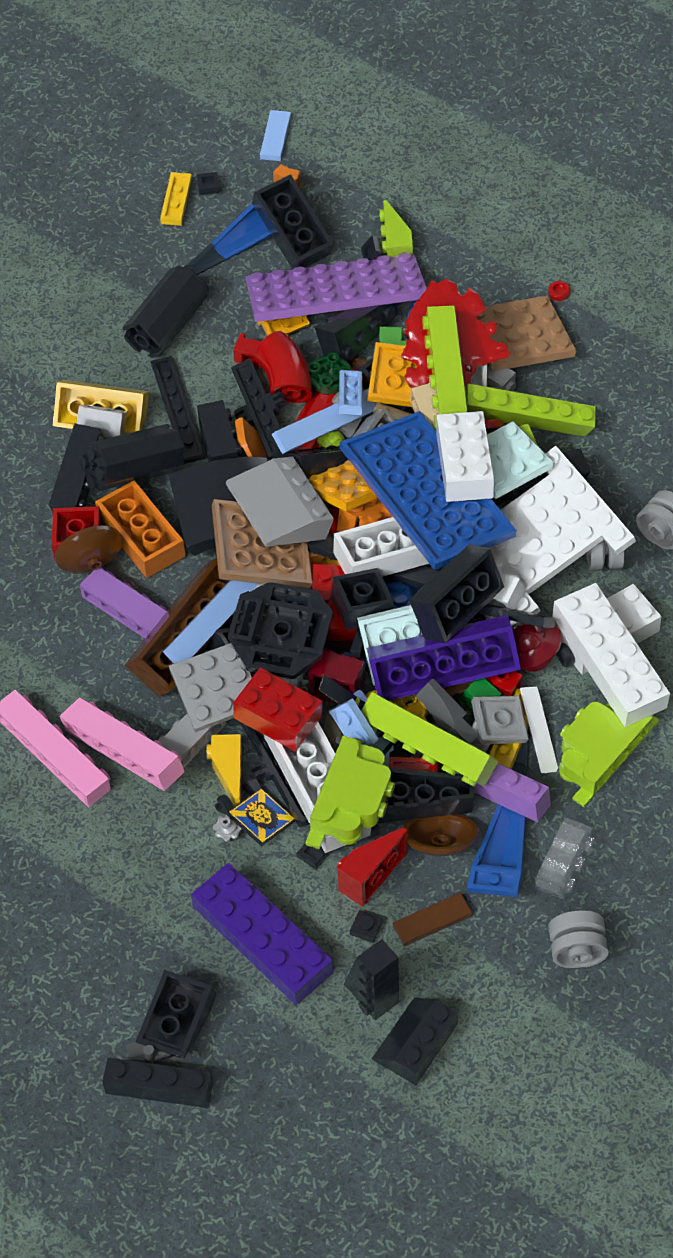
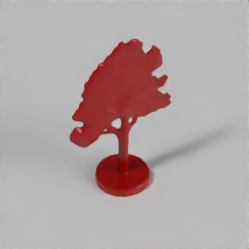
(473, 336)

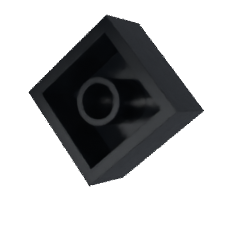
(359, 596)

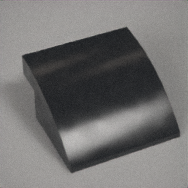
(194, 494)

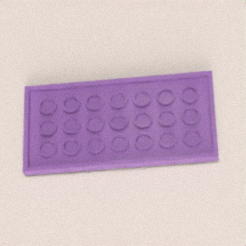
(335, 287)

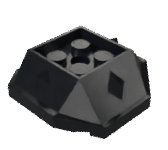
(278, 608)

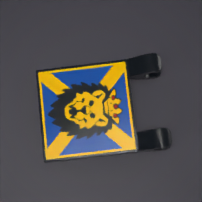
(257, 814)

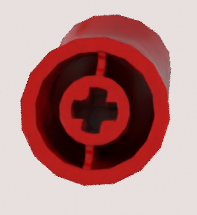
(285, 367)

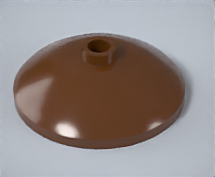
(88, 549)
(441, 834)

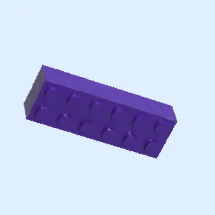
(470, 655)
(262, 933)

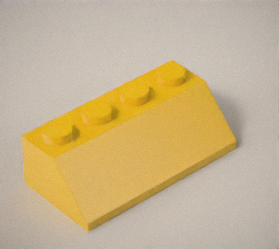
(74, 394)

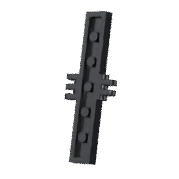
(260, 406)
(268, 767)

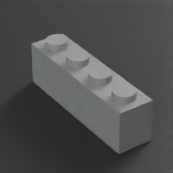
(186, 741)

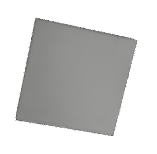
(499, 720)

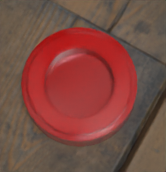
(559, 291)

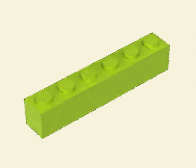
(444, 361)
(530, 409)
(430, 740)

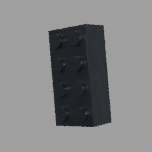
(292, 223)
(456, 593)

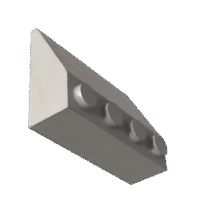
(281, 503)

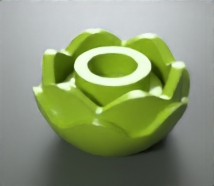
(329, 439)

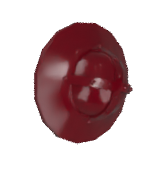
(536, 645)

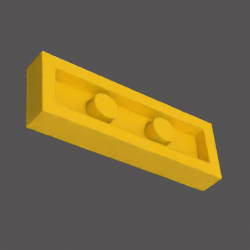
(176, 199)

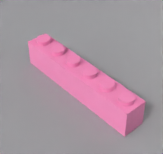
(122, 743)
(53, 748)

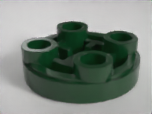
(326, 373)

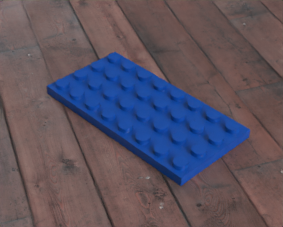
(406, 475)

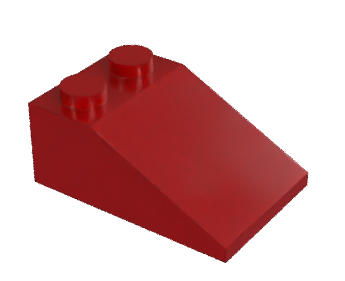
(370, 865)

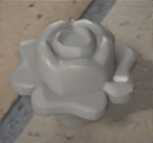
(226, 828)

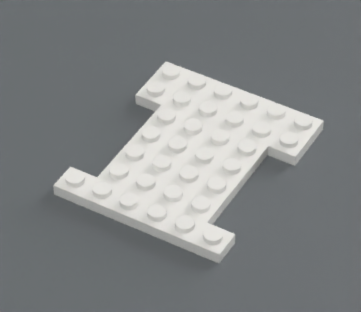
(554, 528)

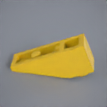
(227, 763)

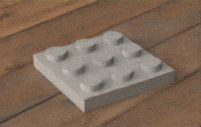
(210, 685)

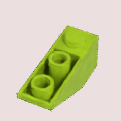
(395, 231)

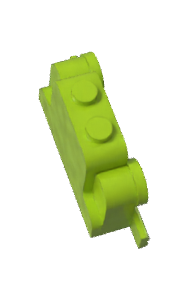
(597, 747)
(351, 794)

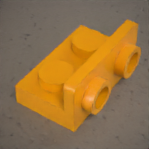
(286, 325)

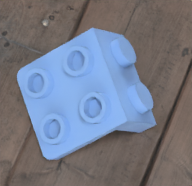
(353, 722)

